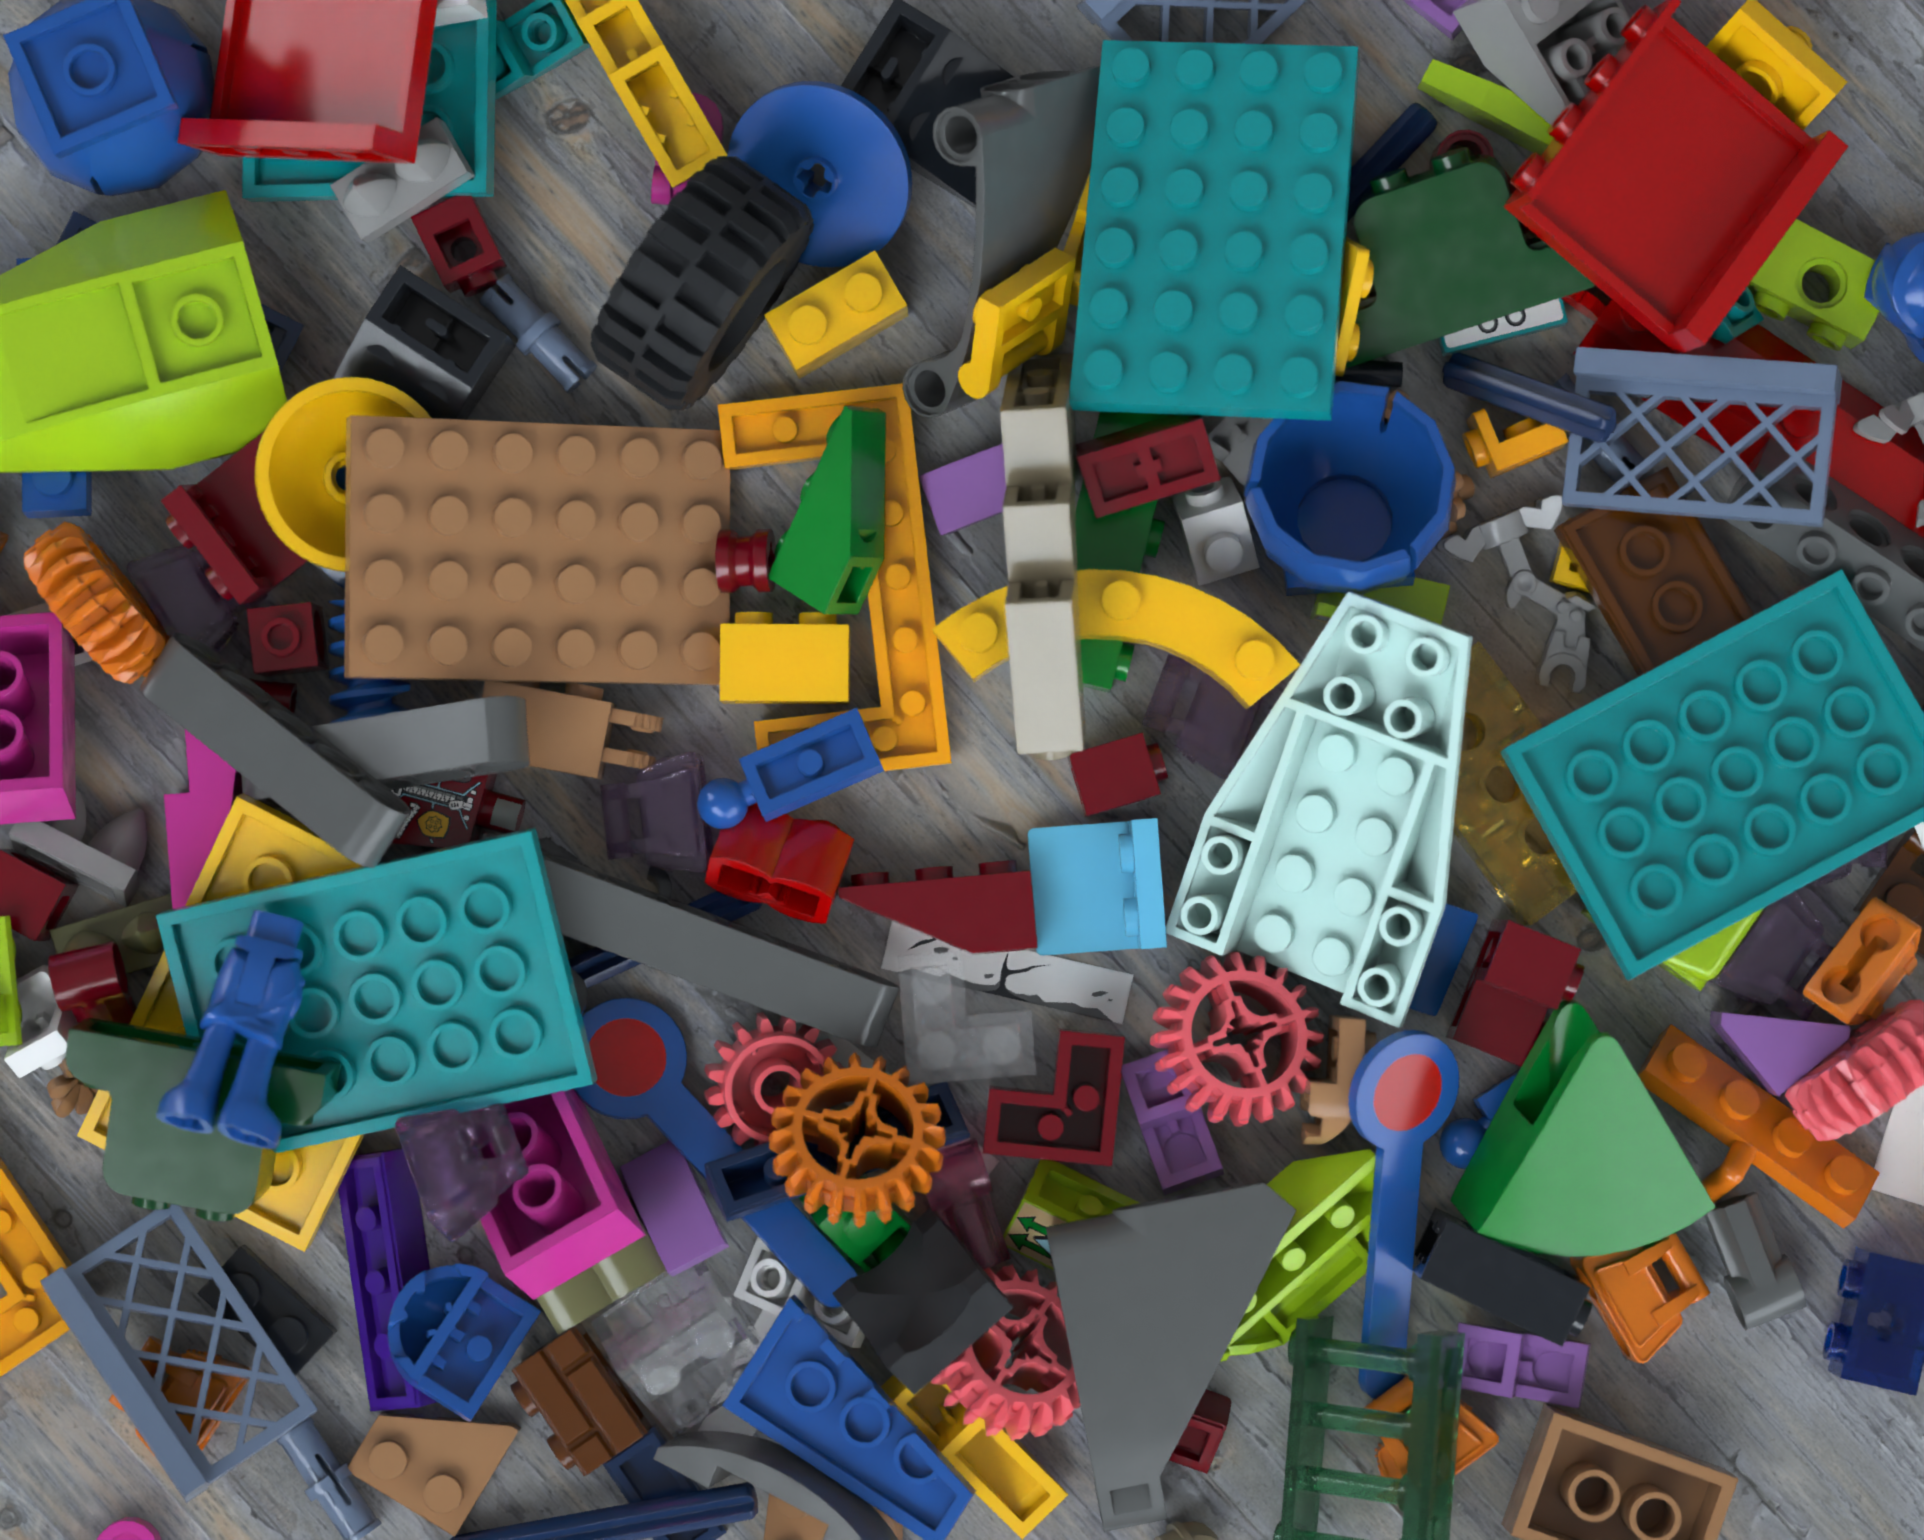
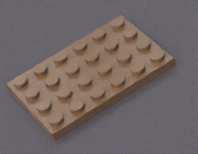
(533, 552)

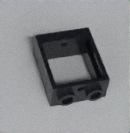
(1501, 1279)

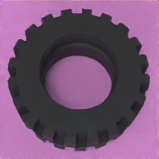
(701, 282)

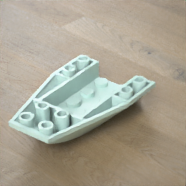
(1341, 814)

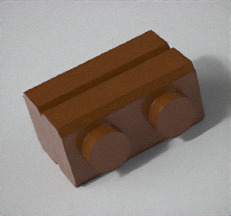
(579, 1400)

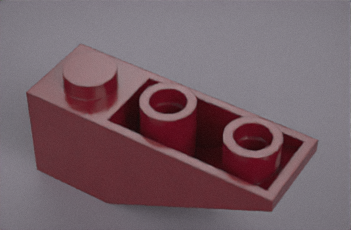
(968, 912)

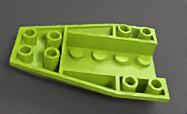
(136, 346)

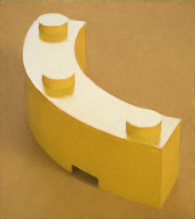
(1142, 612)

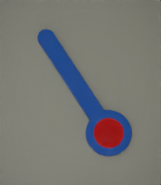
(641, 1074)
(1397, 1103)

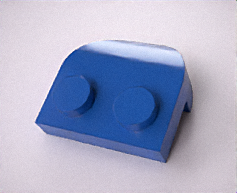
(456, 1334)

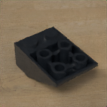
(915, 73)
(427, 348)

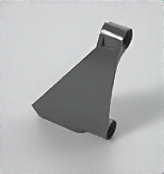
(1029, 175)
(1148, 1319)

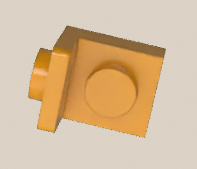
(1523, 443)

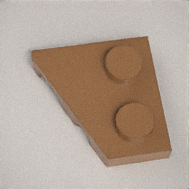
(432, 1463)

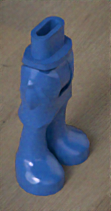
(253, 998)

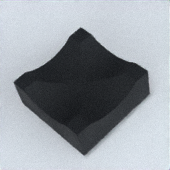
(923, 1302)

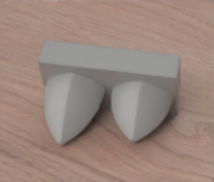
(389, 193)
(103, 865)

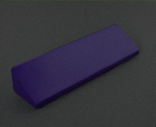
(384, 1254)

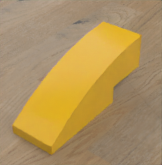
(996, 1467)

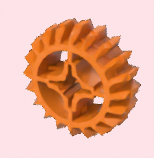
(95, 602)
(809, 1120)

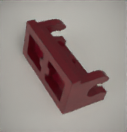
(1146, 463)

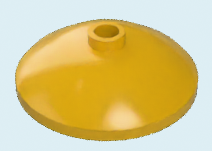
(301, 459)

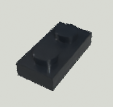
(283, 1314)

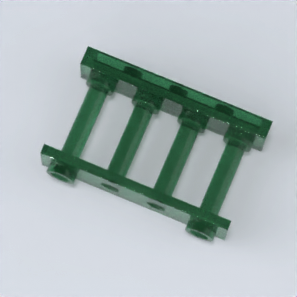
(1426, 1428)

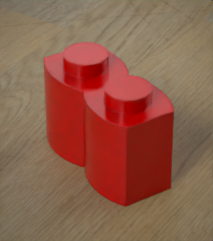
(781, 863)

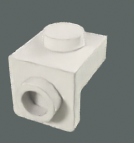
(1215, 531)
(42, 1025)

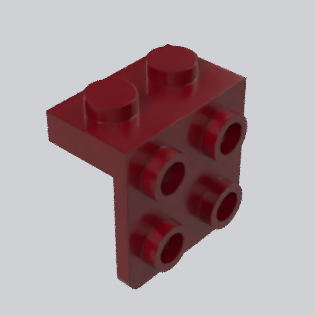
(230, 530)

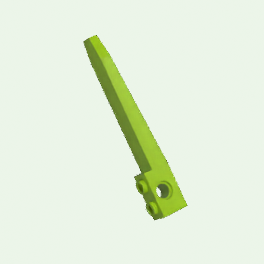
(1777, 284)

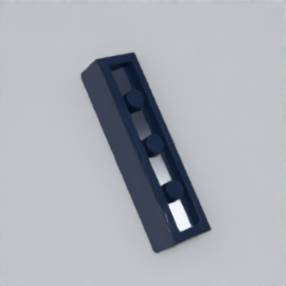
(748, 1183)

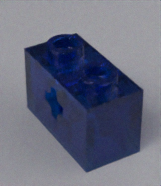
(1883, 1355)

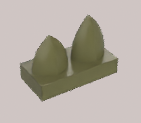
(131, 927)

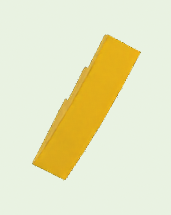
(649, 85)

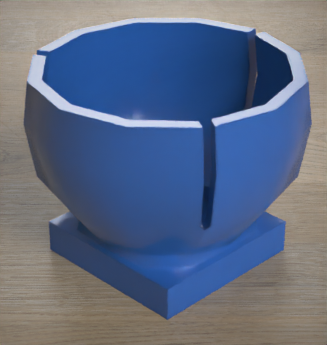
(106, 92)
(1351, 496)

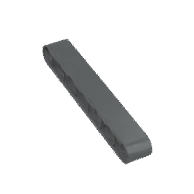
(718, 953)

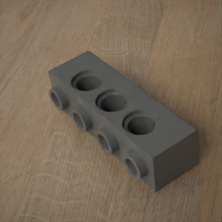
(1869, 546)

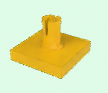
(1777, 62)

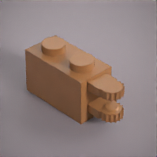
(575, 727)

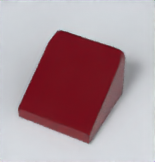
(1203, 1432)

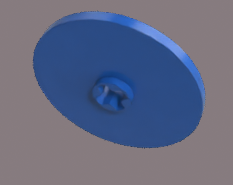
(863, 161)

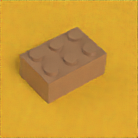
(1612, 1486)

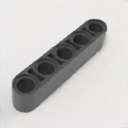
(431, 743)
(275, 750)

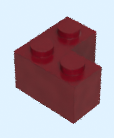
(1511, 990)
(1072, 1121)

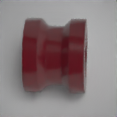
(744, 560)

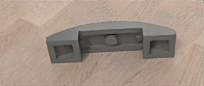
(773, 1468)

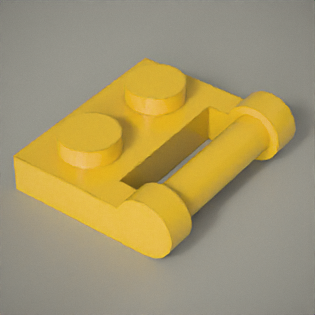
(1018, 321)

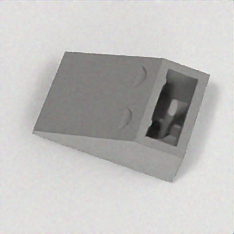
(1543, 45)

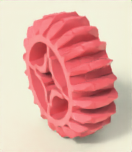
(1241, 1062)
(1864, 1075)
(1038, 1362)

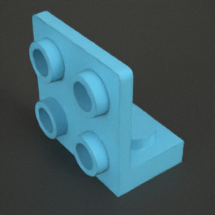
(1097, 887)

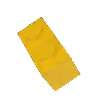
(837, 314)
(785, 661)

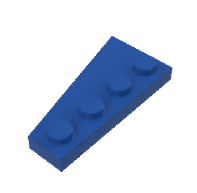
(838, 1419)

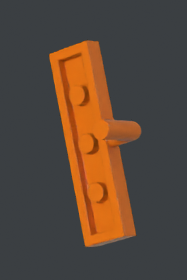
(1755, 1130)

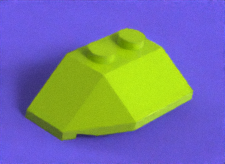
(1319, 1252)

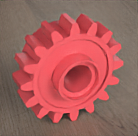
(750, 1062)

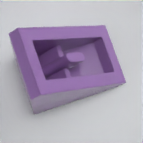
(1778, 1048)

